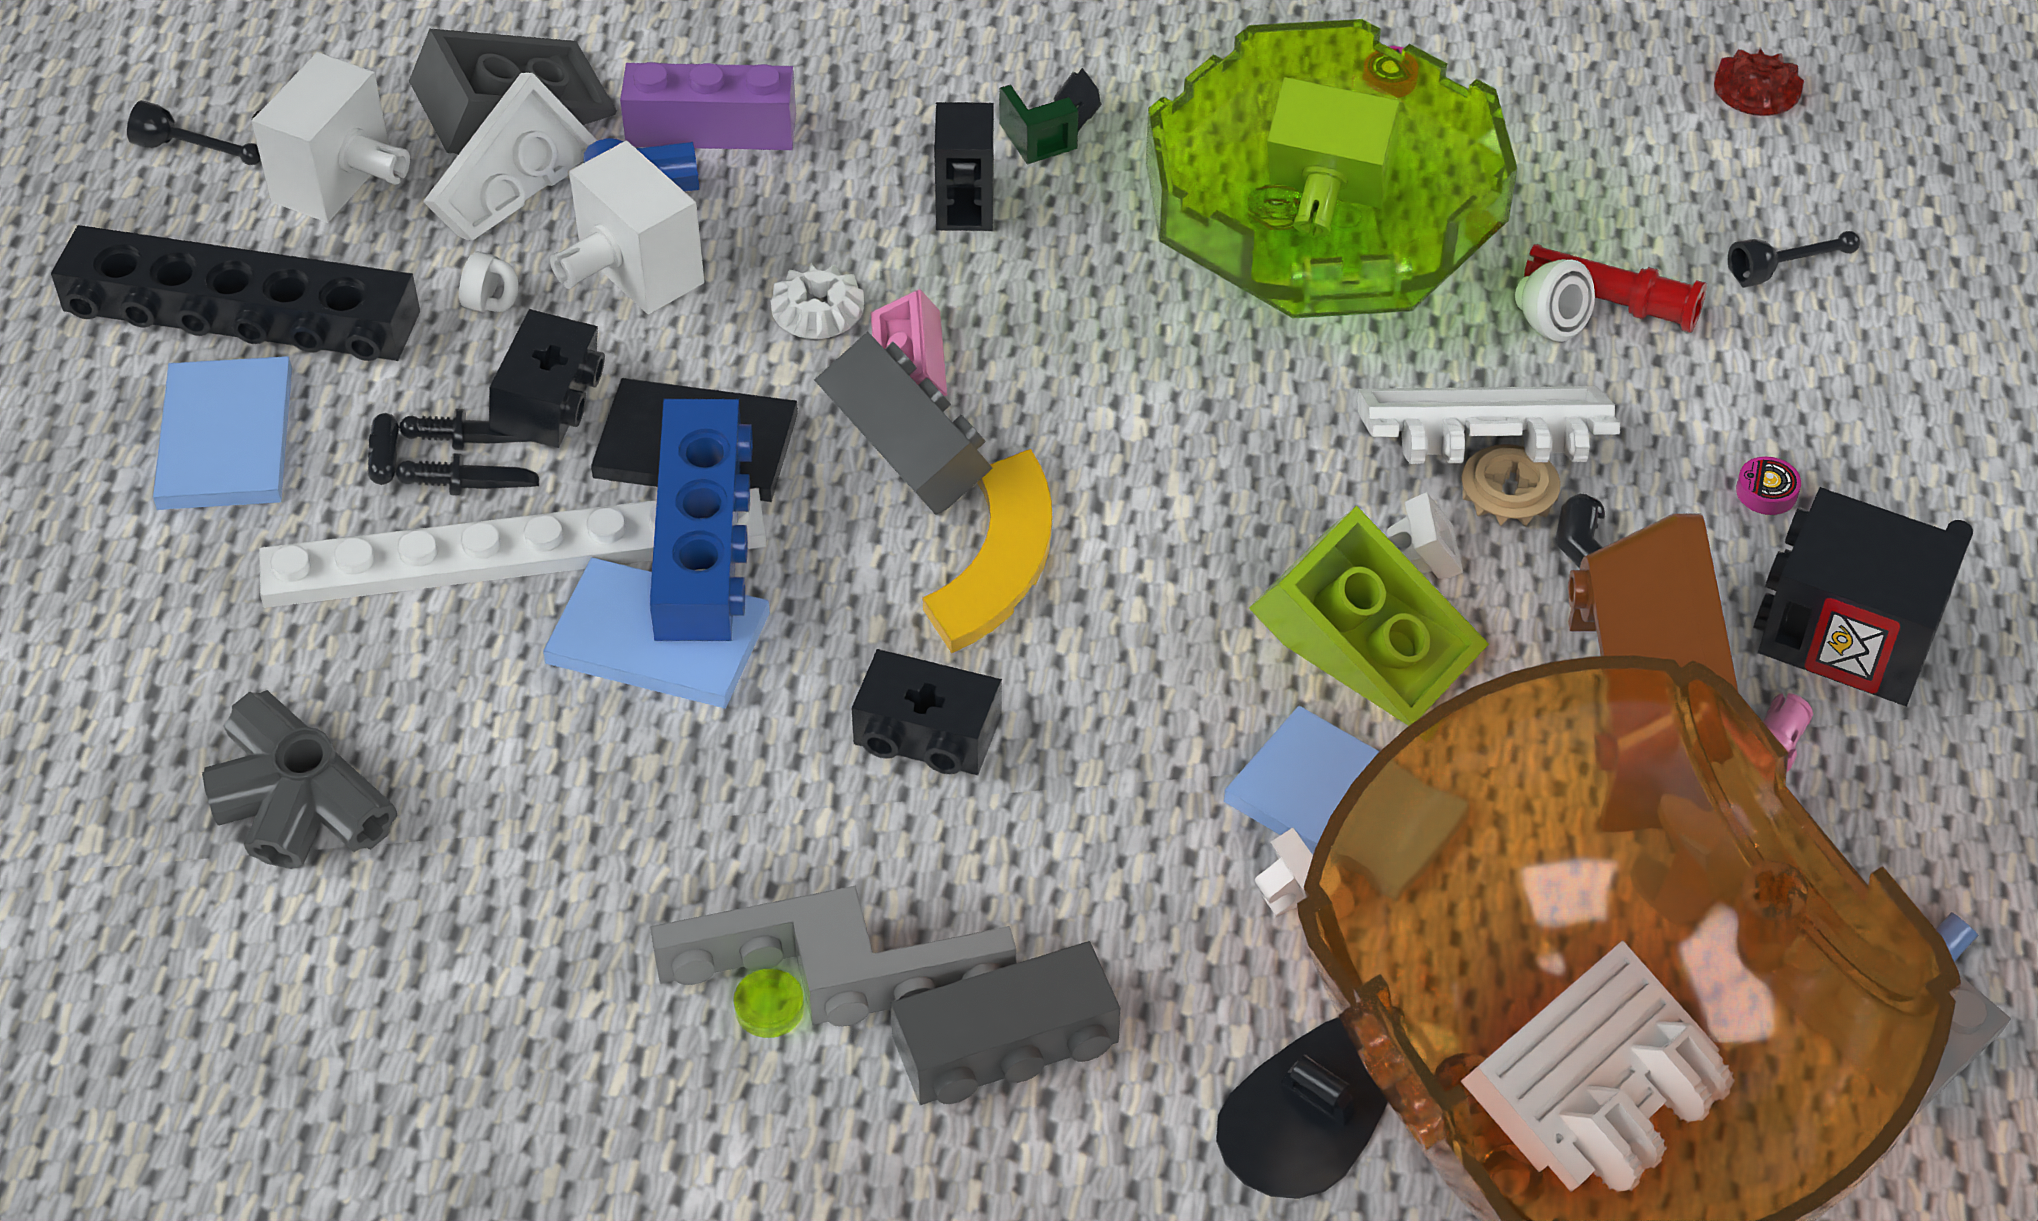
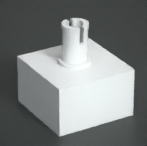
(325, 138)
(632, 229)

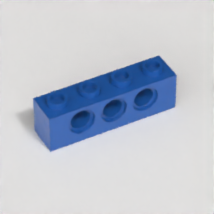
(695, 481)

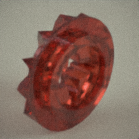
(1753, 95)

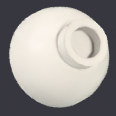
(1557, 299)

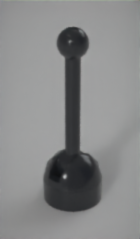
(155, 125)
(1762, 259)

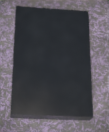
(634, 425)

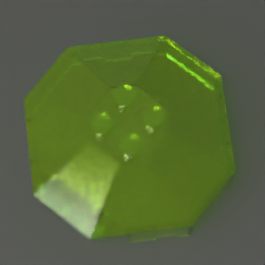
(1441, 201)

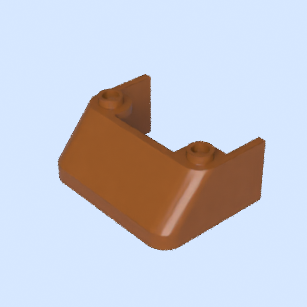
(1655, 596)

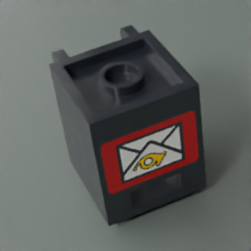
(1860, 594)

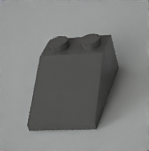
(468, 73)

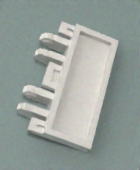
(1435, 418)
(1595, 1069)

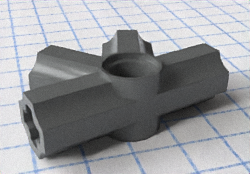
(282, 796)

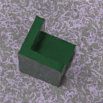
(1040, 130)

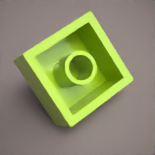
(1332, 148)

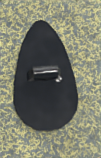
(1301, 1116)

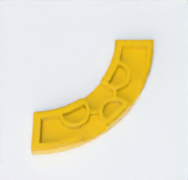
(1008, 559)

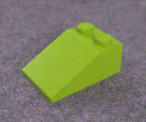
(1370, 619)

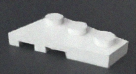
(514, 154)

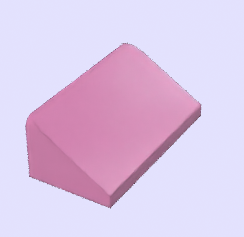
(916, 329)

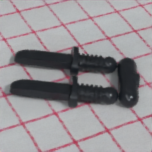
(384, 444)

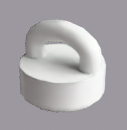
(480, 281)

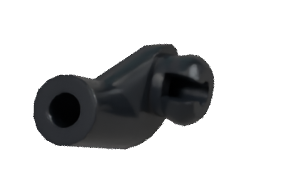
(1578, 525)

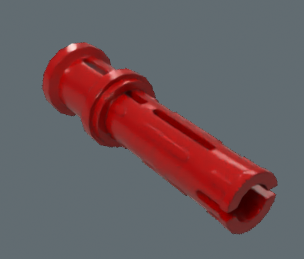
(1642, 292)

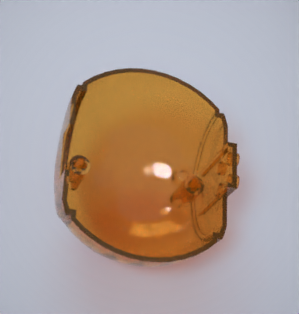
(1652, 811)

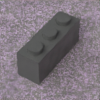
(906, 421)
(1005, 1024)

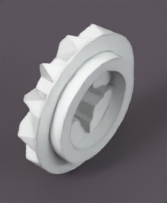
(816, 318)

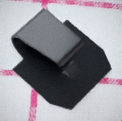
(1082, 92)

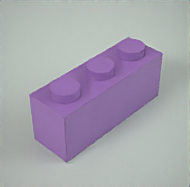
(709, 105)

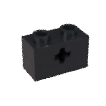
(964, 166)
(545, 379)
(926, 713)

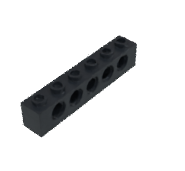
(236, 293)

